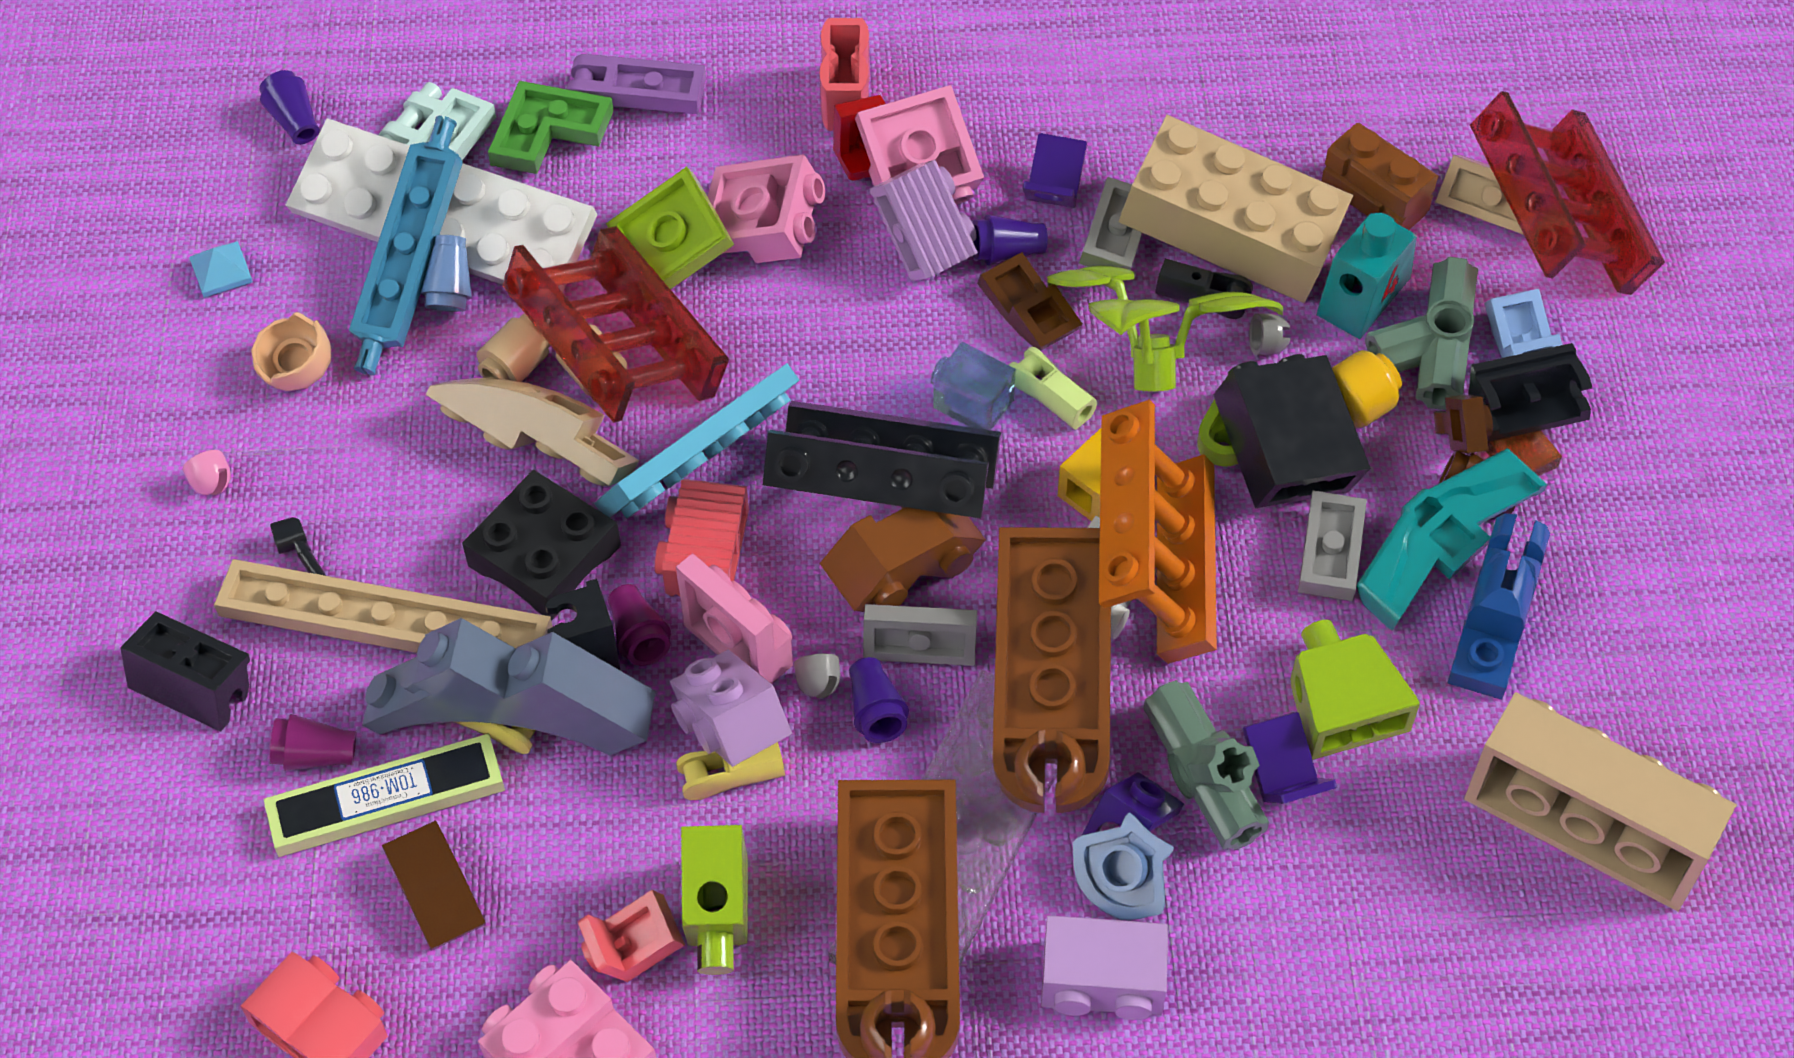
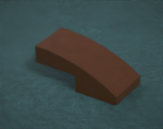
(1025, 302)
(433, 885)

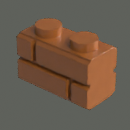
(1379, 176)

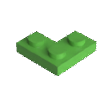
(545, 113)

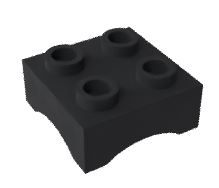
(541, 541)

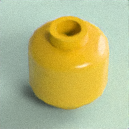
(1368, 386)

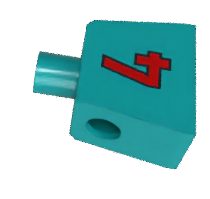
(1376, 258)

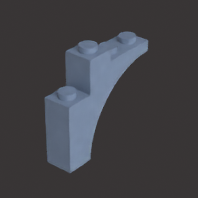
(537, 686)

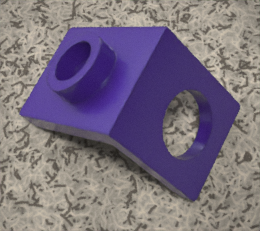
(1056, 170)
(1284, 760)
(1138, 796)

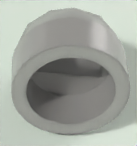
(1267, 334)
(818, 674)

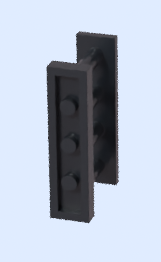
(883, 459)

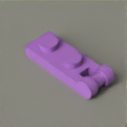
(640, 82)

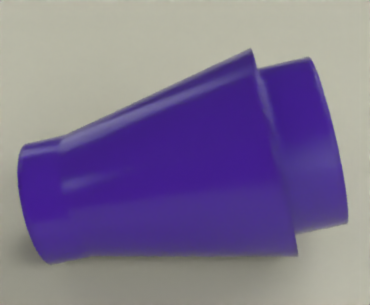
(289, 105)
(1004, 238)
(877, 705)

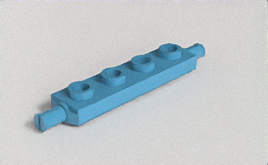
(406, 245)

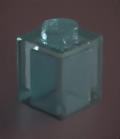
(973, 387)

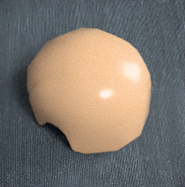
(291, 353)

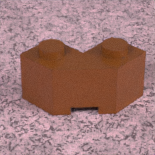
(884, 558)

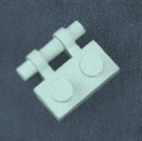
(469, 112)

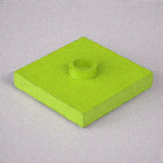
(675, 228)

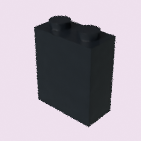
(1290, 429)

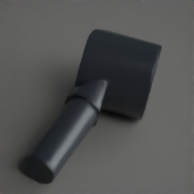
(290, 536)

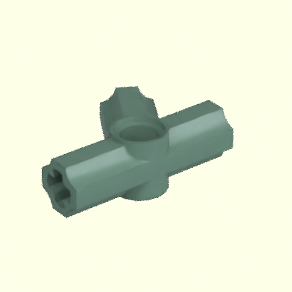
(1423, 339)
(1208, 765)

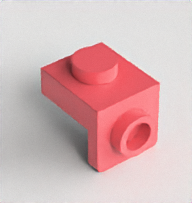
(631, 937)

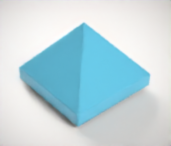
(220, 269)

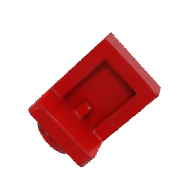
(847, 138)

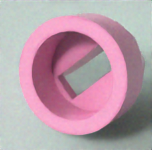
(208, 472)

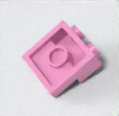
(917, 132)
(768, 205)
(728, 618)
(562, 1020)

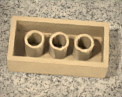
(1235, 208)
(1598, 800)

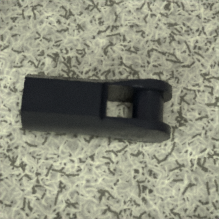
(1188, 282)

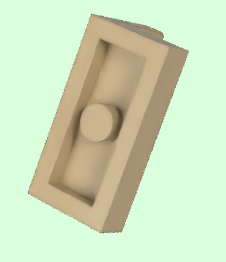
(1475, 191)

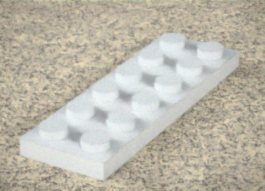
(355, 175)

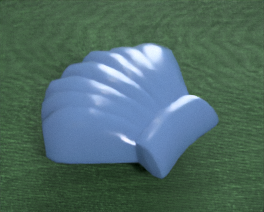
(1122, 869)

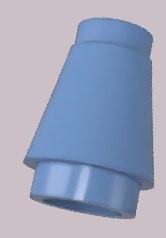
(447, 275)

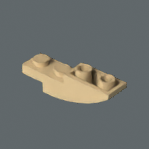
(521, 413)

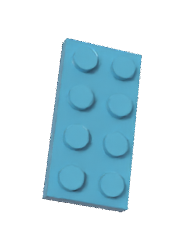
(710, 436)

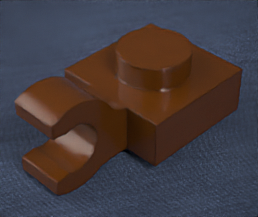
(1466, 423)

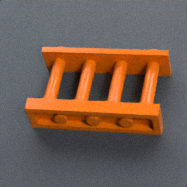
(1185, 533)

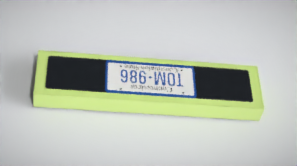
(383, 795)

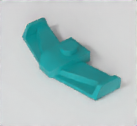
(1443, 531)

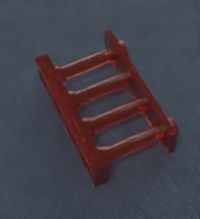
(1590, 182)
(642, 296)

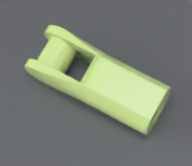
(1054, 390)

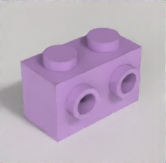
(728, 707)

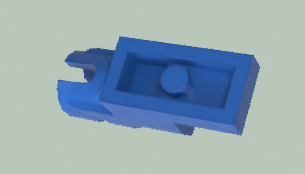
(1498, 611)

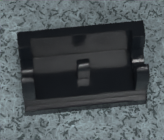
(1532, 390)
(592, 625)
(185, 669)

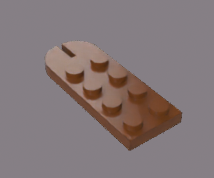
(1051, 667)
(897, 918)

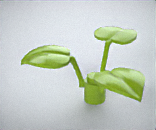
(1151, 353)

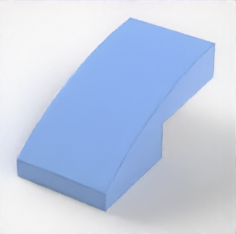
(1520, 323)

